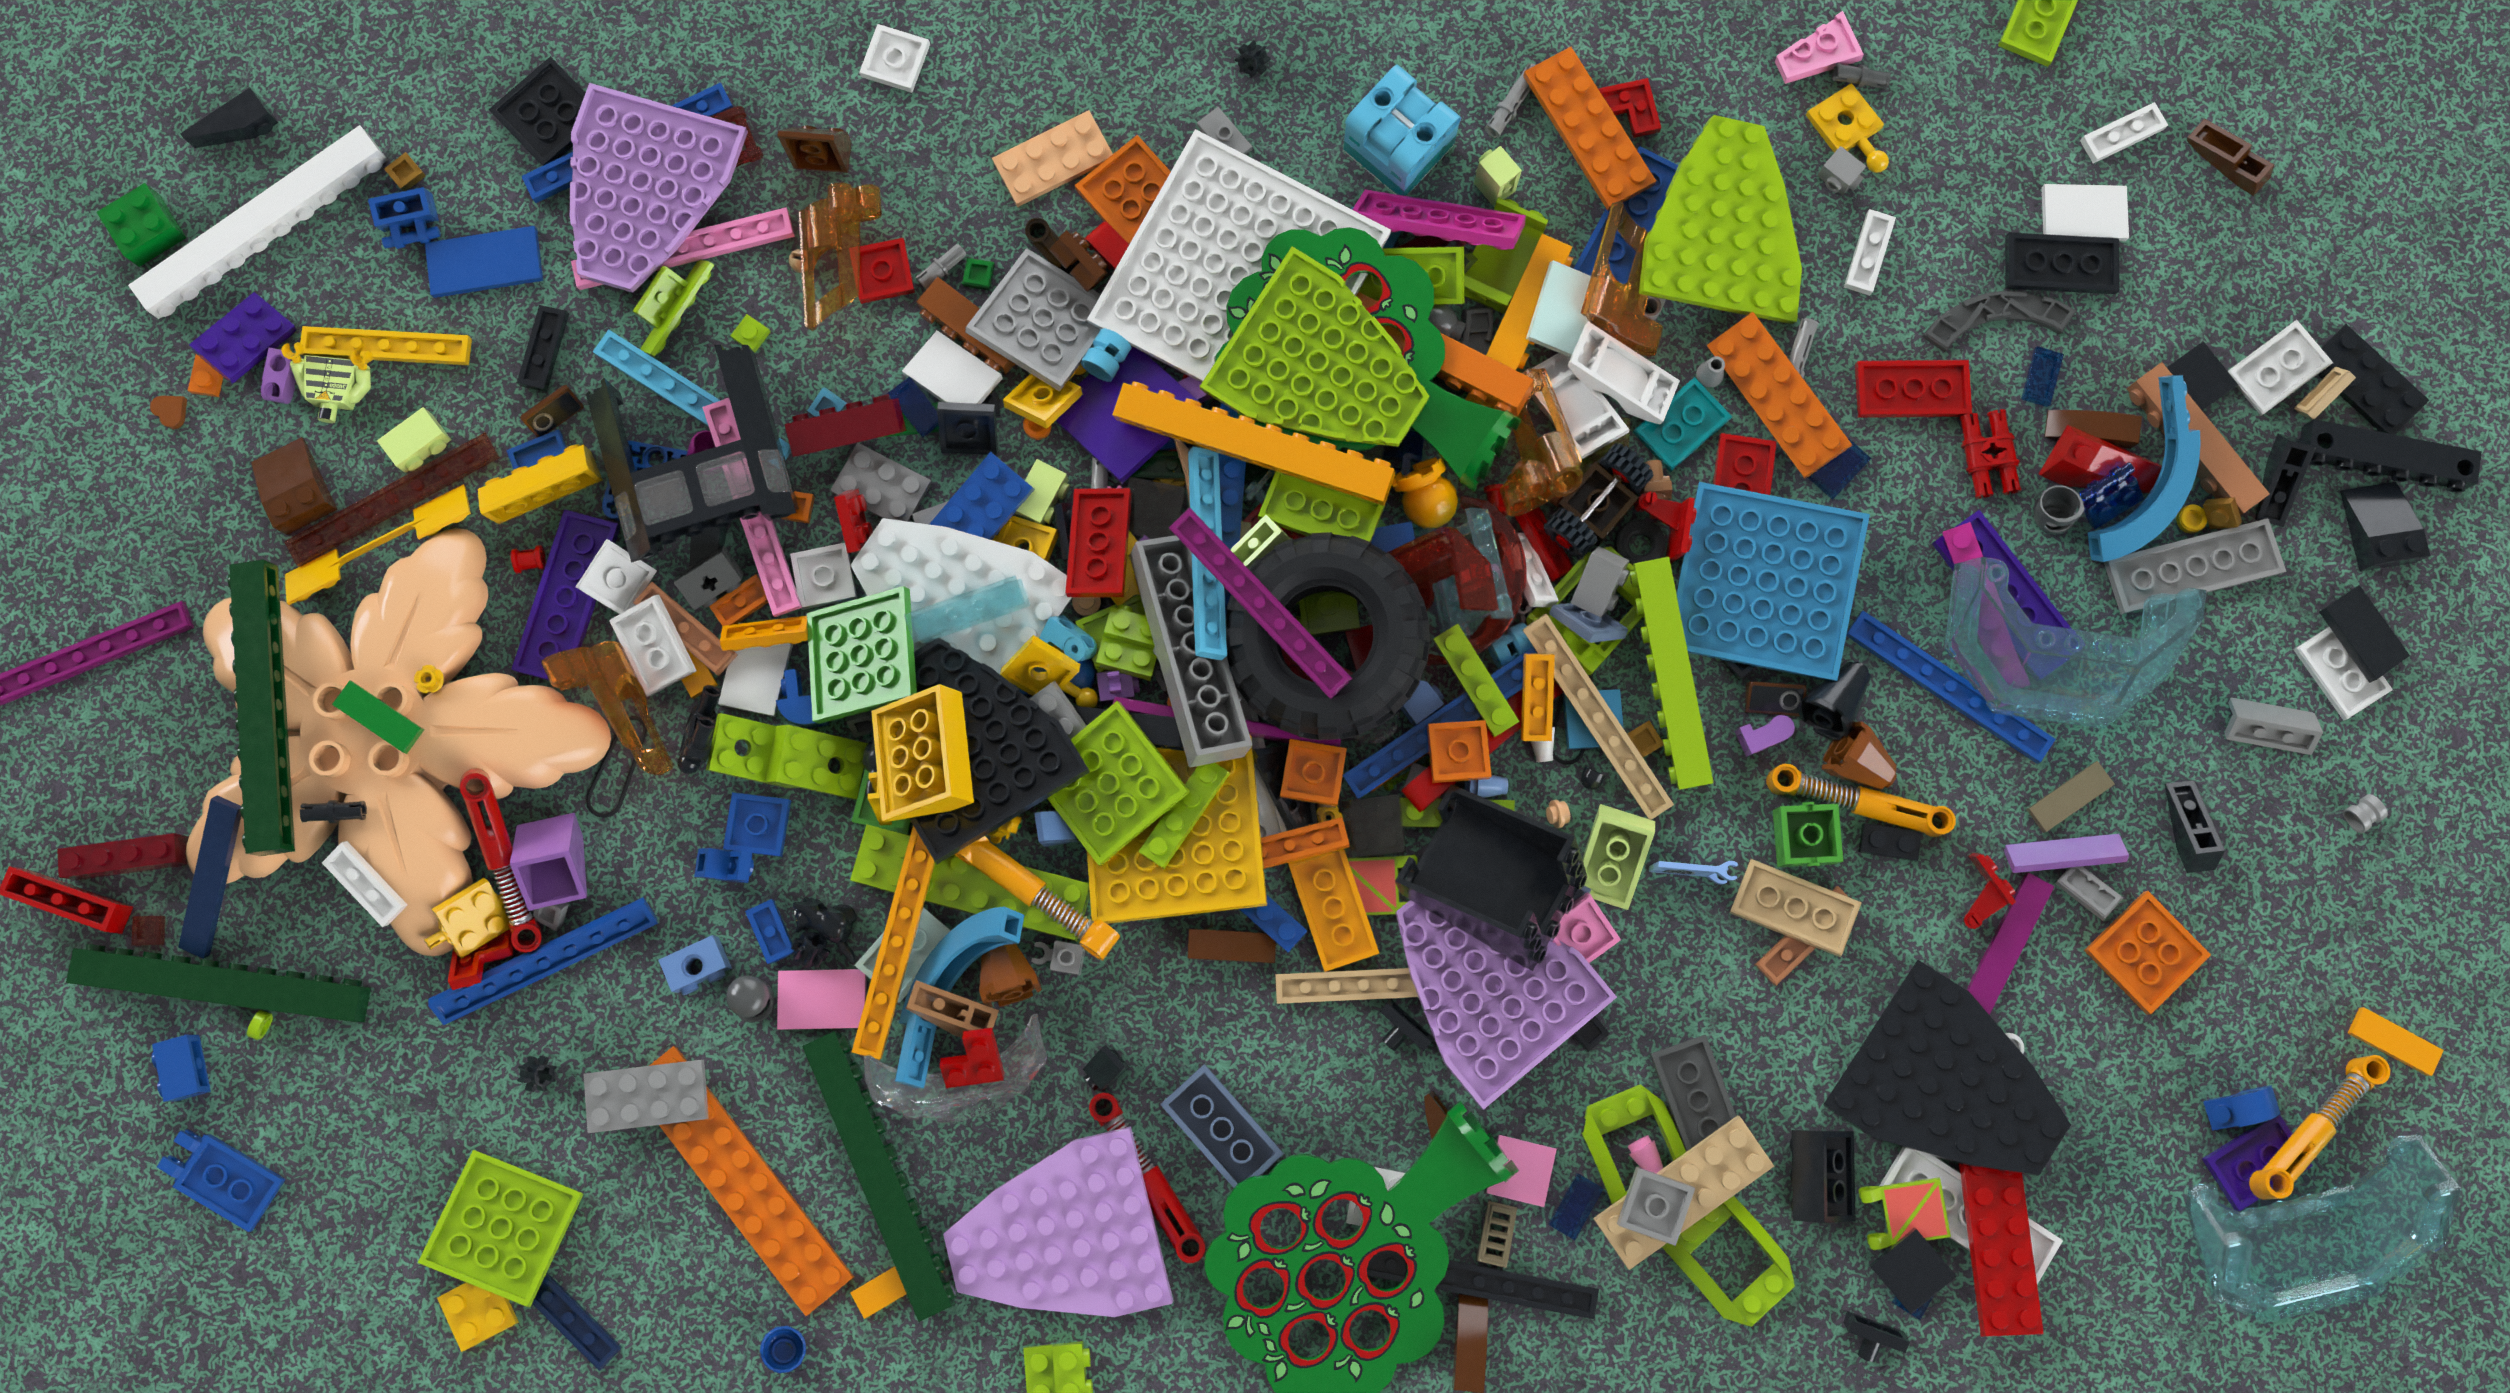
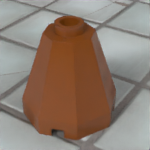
(1863, 759)
(1006, 976)

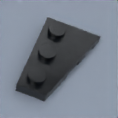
(1271, 767)

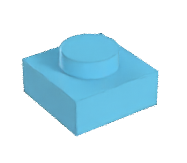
(824, 400)

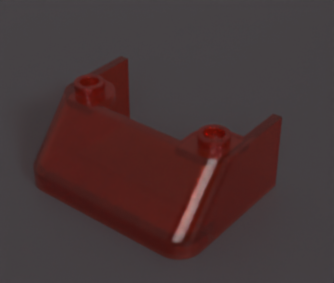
(1447, 554)

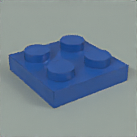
(757, 824)

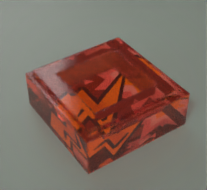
(148, 930)

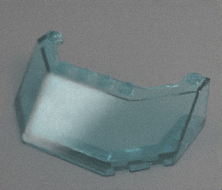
(2060, 670)
(2327, 1243)

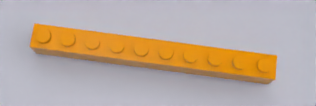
(1254, 443)

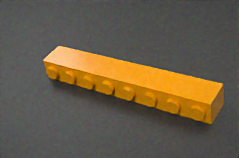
(1510, 339)

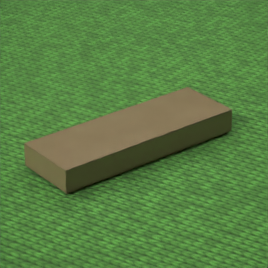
(2070, 796)

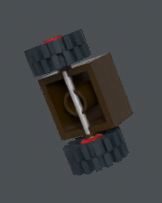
(1599, 501)

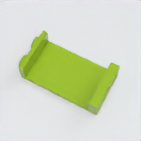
(1497, 271)

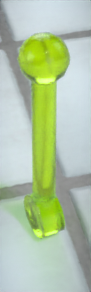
(1388, 786)

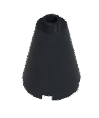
(1836, 703)

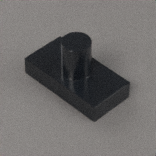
(1403, 1027)
(1874, 1336)

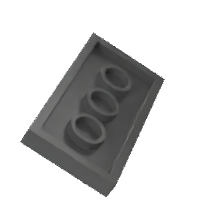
(1693, 1089)

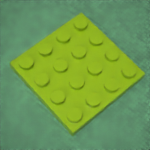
(1125, 786)
(501, 1228)

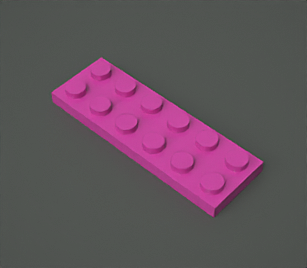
(1442, 219)

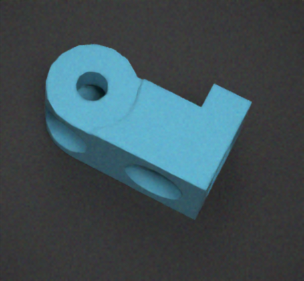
(1069, 637)

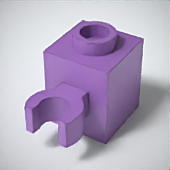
(1116, 684)

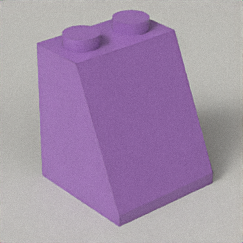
(549, 861)

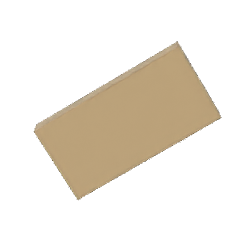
(2324, 392)

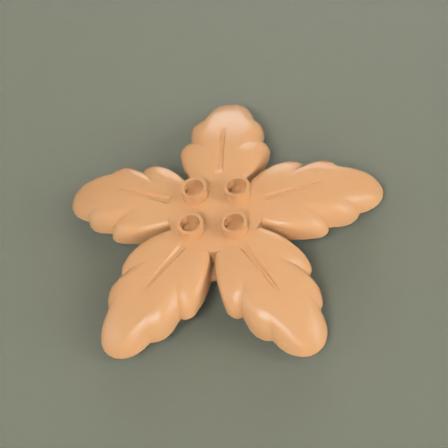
(481, 722)

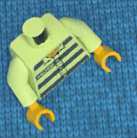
(330, 381)

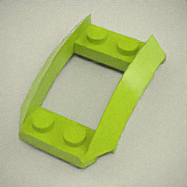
(1589, 654)
(1617, 1112)
(1757, 1297)

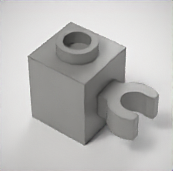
(1063, 957)

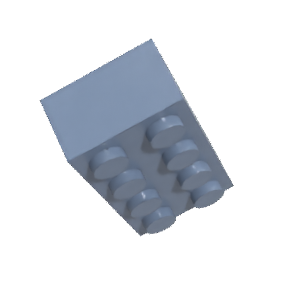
(1221, 1127)

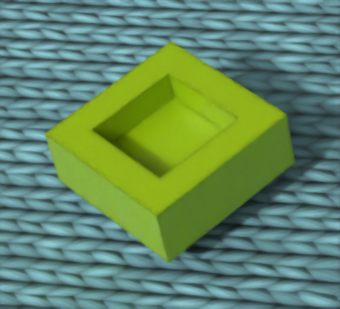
(750, 333)

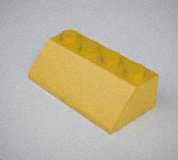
(538, 484)

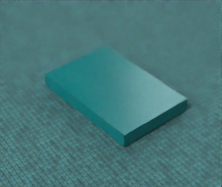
(1687, 425)

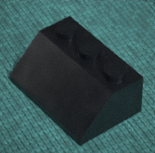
(1823, 1176)

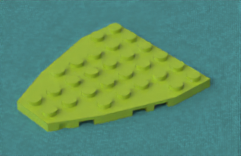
(1726, 228)
(1317, 362)

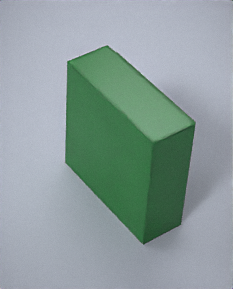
(978, 274)

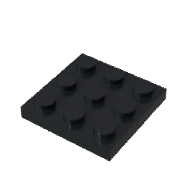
(542, 111)

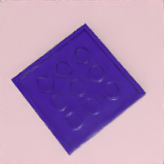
(1111, 442)

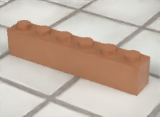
(2219, 466)

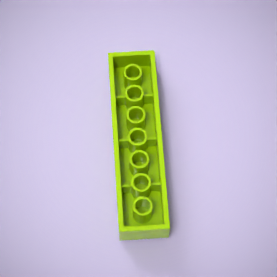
(962, 885)

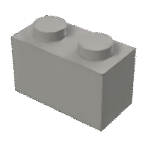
(1600, 582)

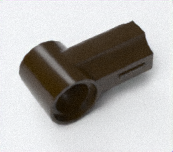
(1044, 243)

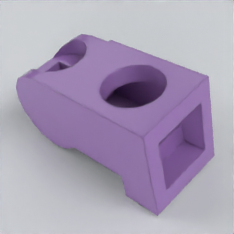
(277, 378)
(1772, 733)

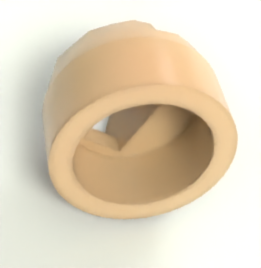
(795, 263)

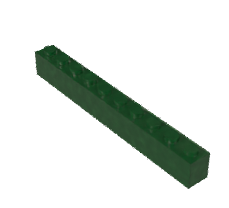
(261, 708)
(219, 985)
(879, 1175)

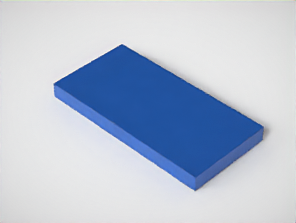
(483, 261)

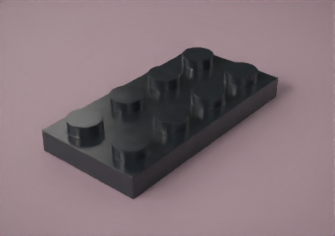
(2062, 263)
(2379, 389)

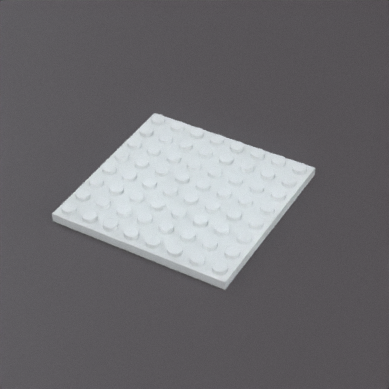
(1201, 243)

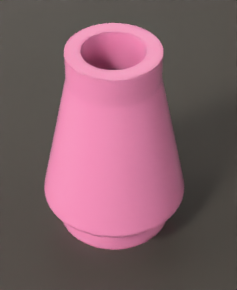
(1646, 1154)

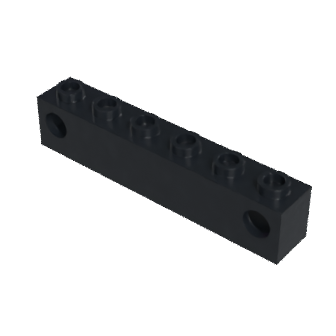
(2393, 456)

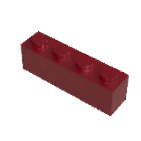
(845, 426)
(122, 856)

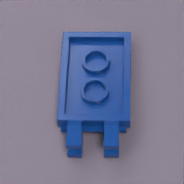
(222, 1179)

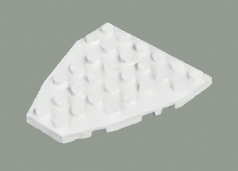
(948, 563)

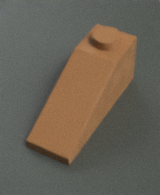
(949, 1010)

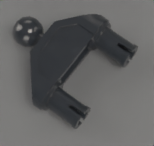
(698, 731)

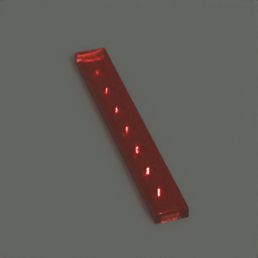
(391, 499)

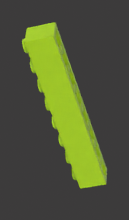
(1672, 673)

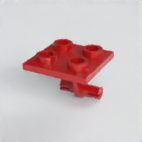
(1676, 516)
(1994, 895)

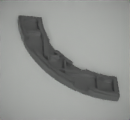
(1995, 307)
(1476, 336)

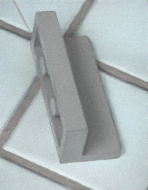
(2273, 726)

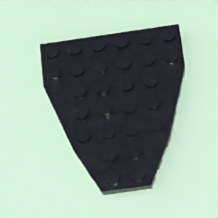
(1013, 750)
(1949, 1082)

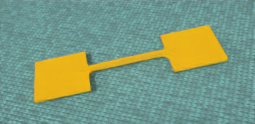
(325, 570)

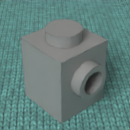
(1842, 172)

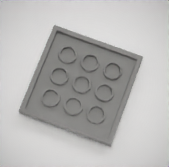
(1038, 320)

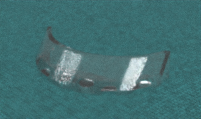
(955, 1104)

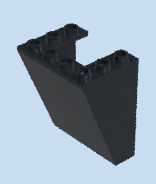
(1496, 876)

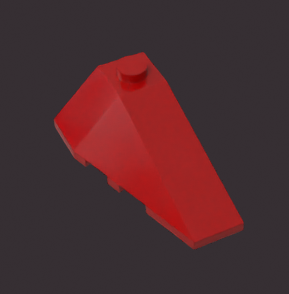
(2083, 458)

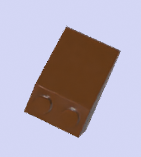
(816, 148)
(292, 487)

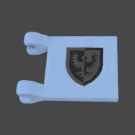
(1696, 870)

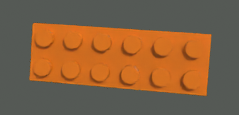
(1589, 128)
(1779, 395)

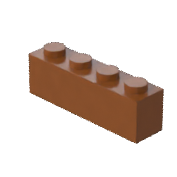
(953, 314)

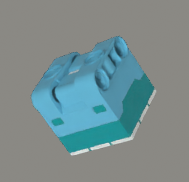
(1399, 132)

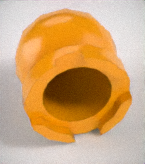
(1427, 496)

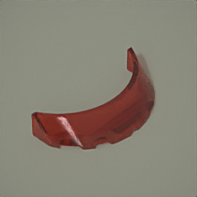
(1515, 574)

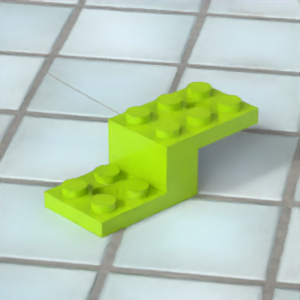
(786, 756)

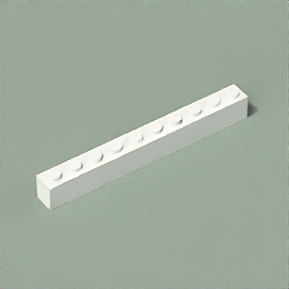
(258, 223)

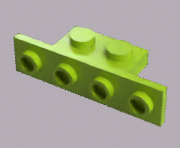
(666, 302)

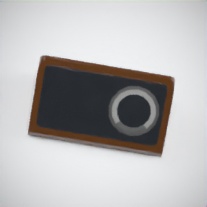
(552, 411)
(1774, 698)

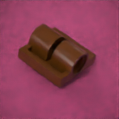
(1074, 247)

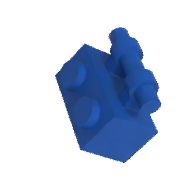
(405, 210)

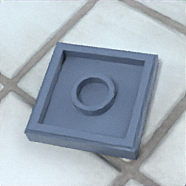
(1588, 625)

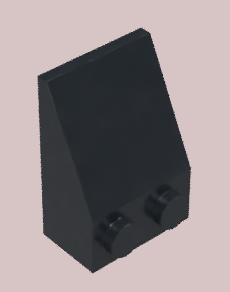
(2383, 527)

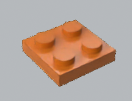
(1459, 751)
(1313, 772)

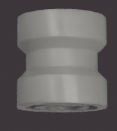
(2365, 813)

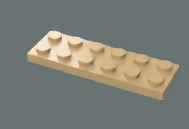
(1716, 1170)

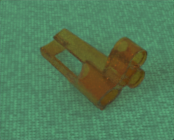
(834, 225)
(1619, 306)
(1549, 463)
(612, 681)

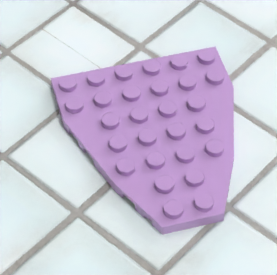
(642, 182)
(1489, 1011)
(1066, 1235)

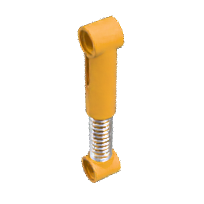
(1864, 801)
(1095, 936)
(2317, 1129)

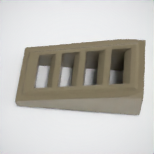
(1482, 1256)

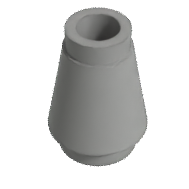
(1711, 372)

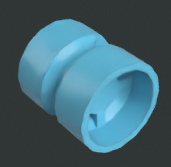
(1107, 352)
(1516, 639)

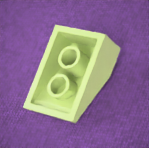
(1616, 855)

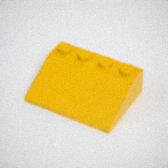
(922, 754)

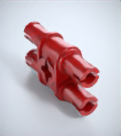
(1981, 463)

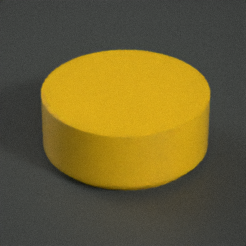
(2191, 519)

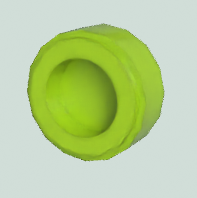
(259, 1024)

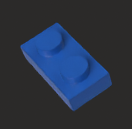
(770, 931)

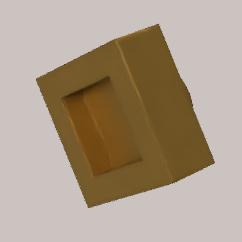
(404, 172)
(2222, 513)
(1645, 739)

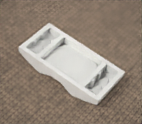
(1622, 374)
(1586, 411)

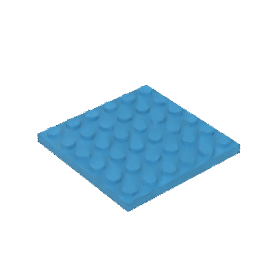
(1770, 580)

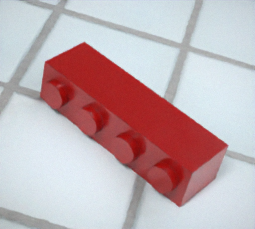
(65, 900)

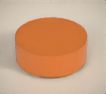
(1034, 430)

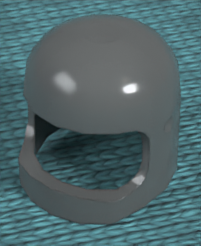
(2063, 502)
(748, 997)

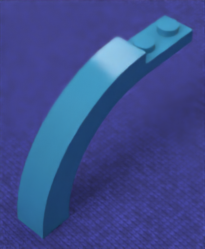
(2171, 487)
(942, 969)

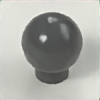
(1446, 321)

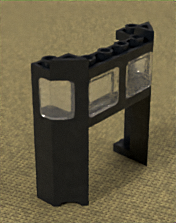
(704, 486)

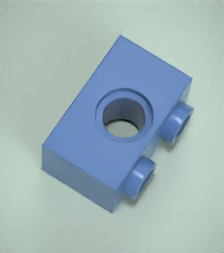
(678, 965)

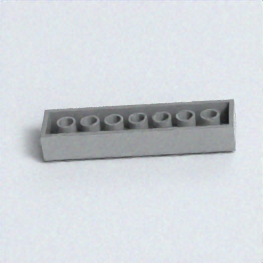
(1197, 686)

